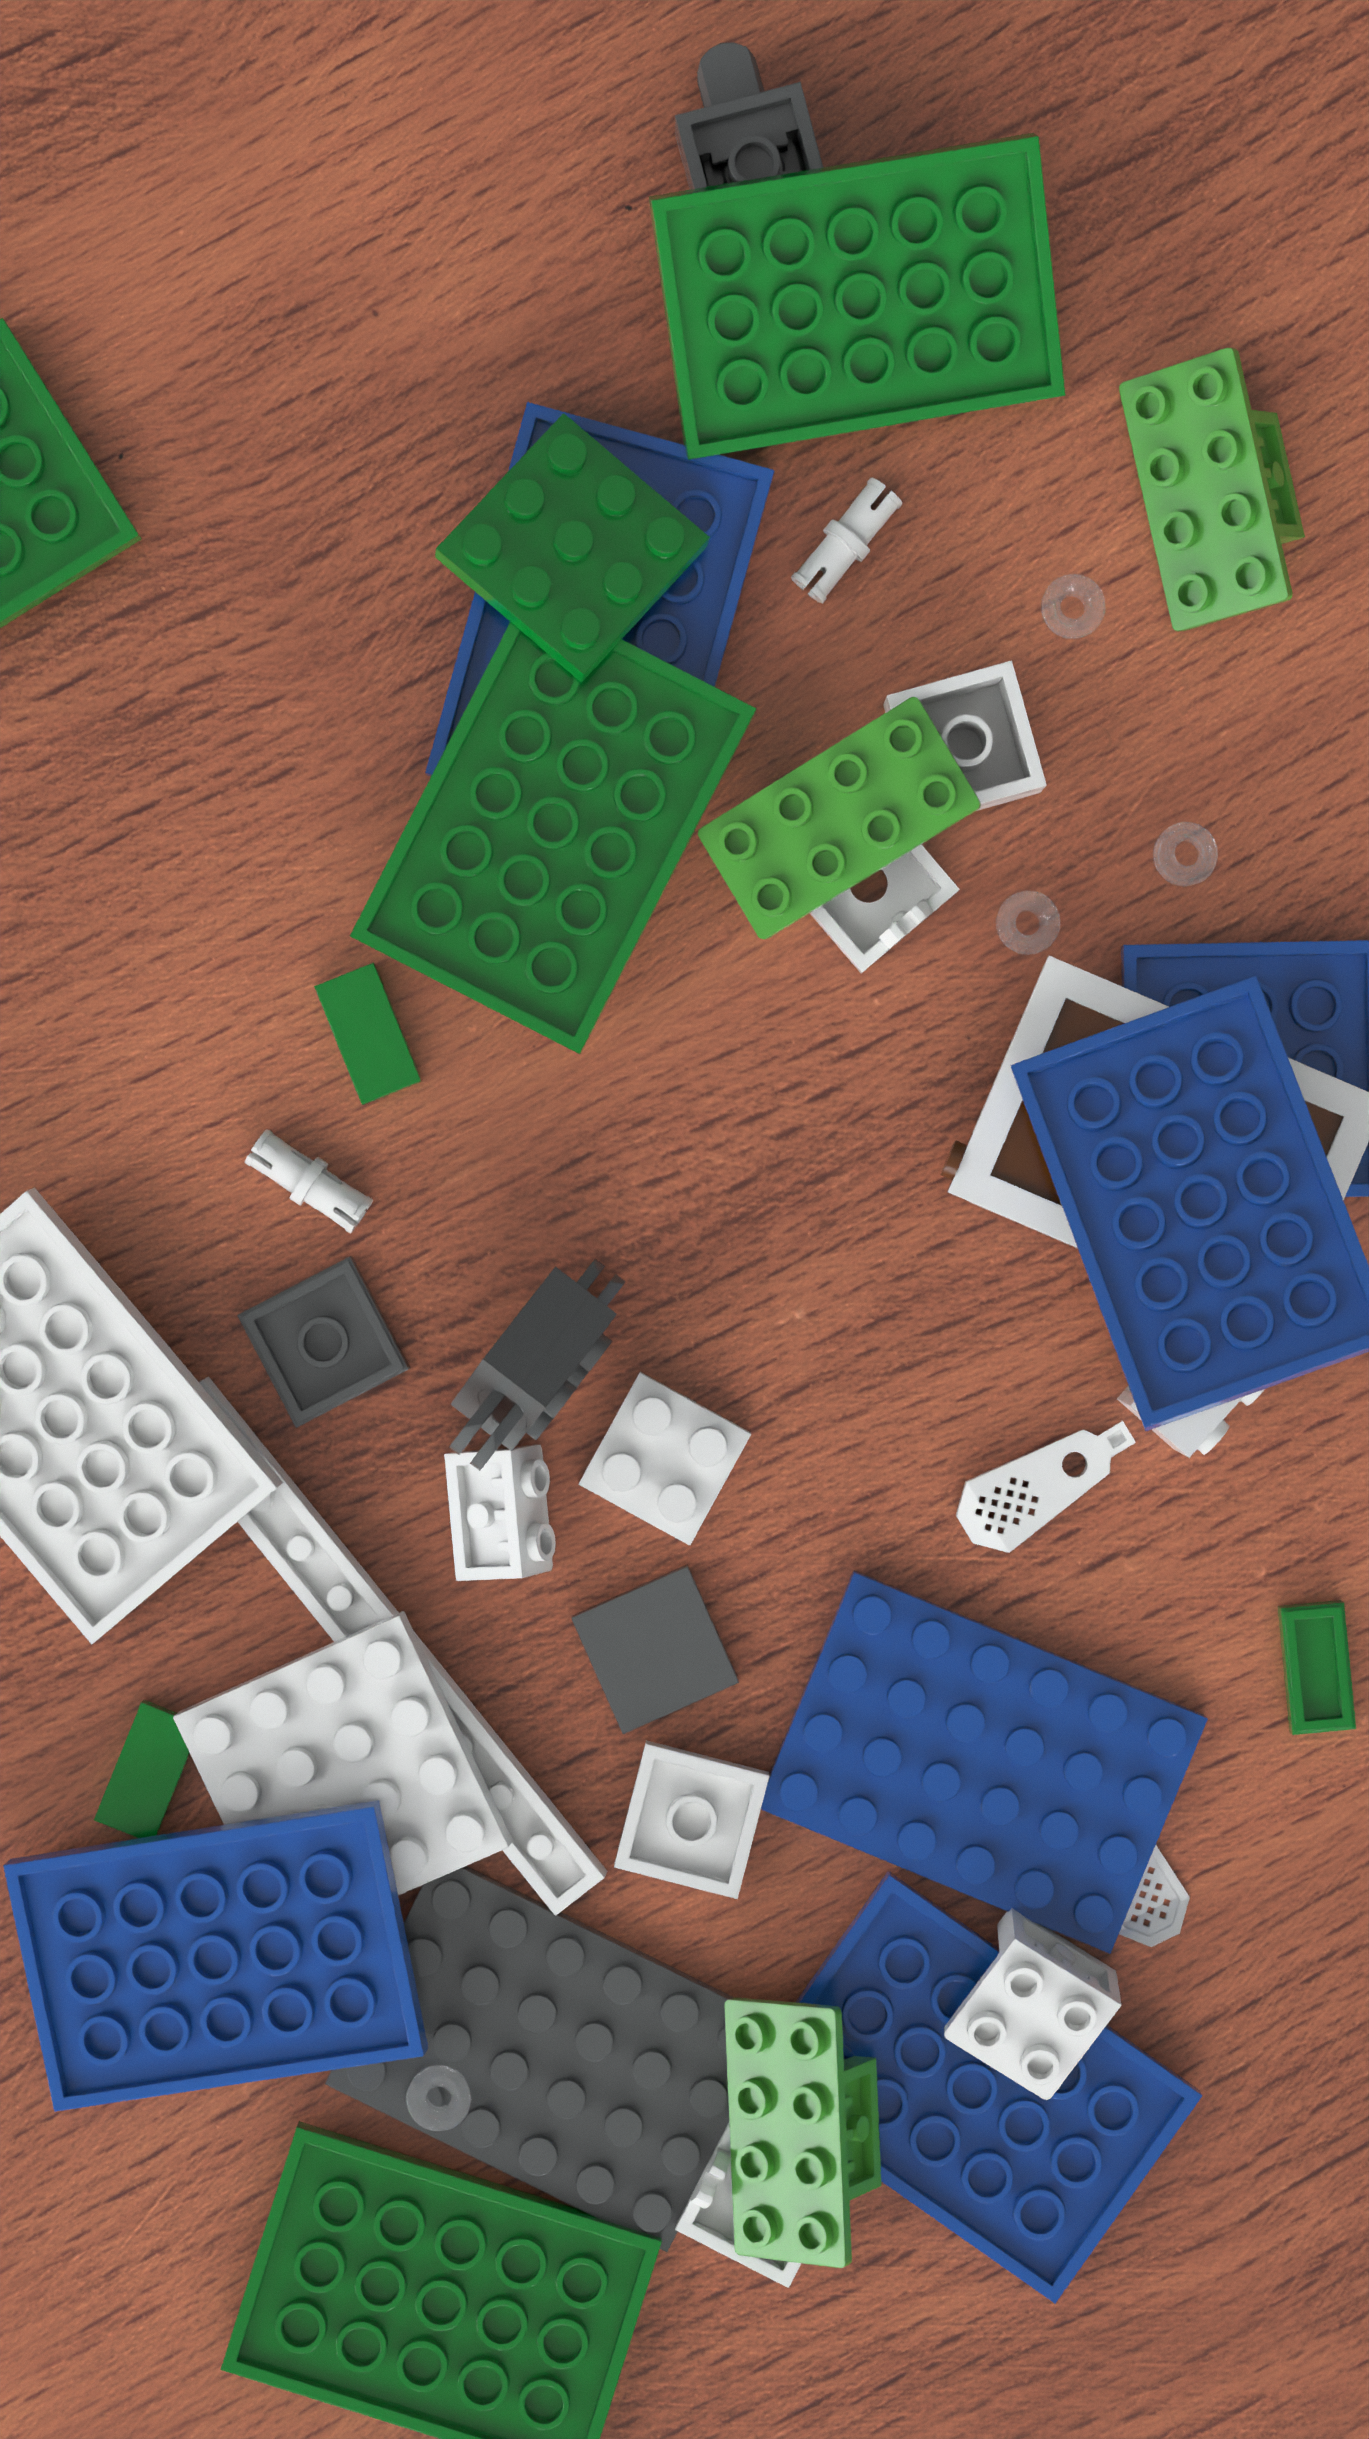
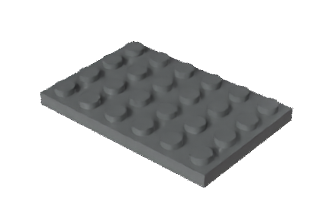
(577, 2052)

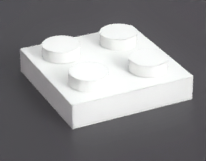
(665, 1458)
(691, 1819)

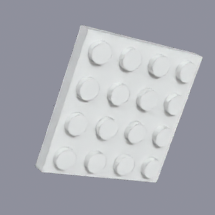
(346, 1731)

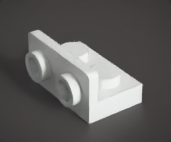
(500, 1514)

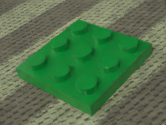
(572, 547)

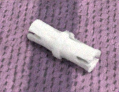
(846, 540)
(308, 1181)

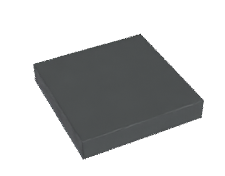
(323, 1341)
(655, 1649)

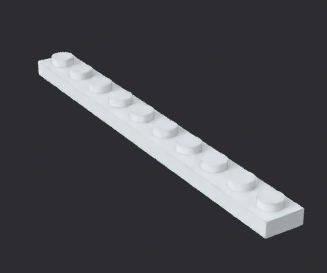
(349, 1600)

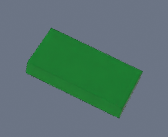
(368, 1033)
(1316, 1667)
(145, 1774)

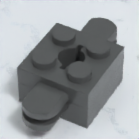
(742, 127)
(536, 1362)

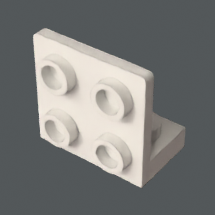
(1035, 2006)

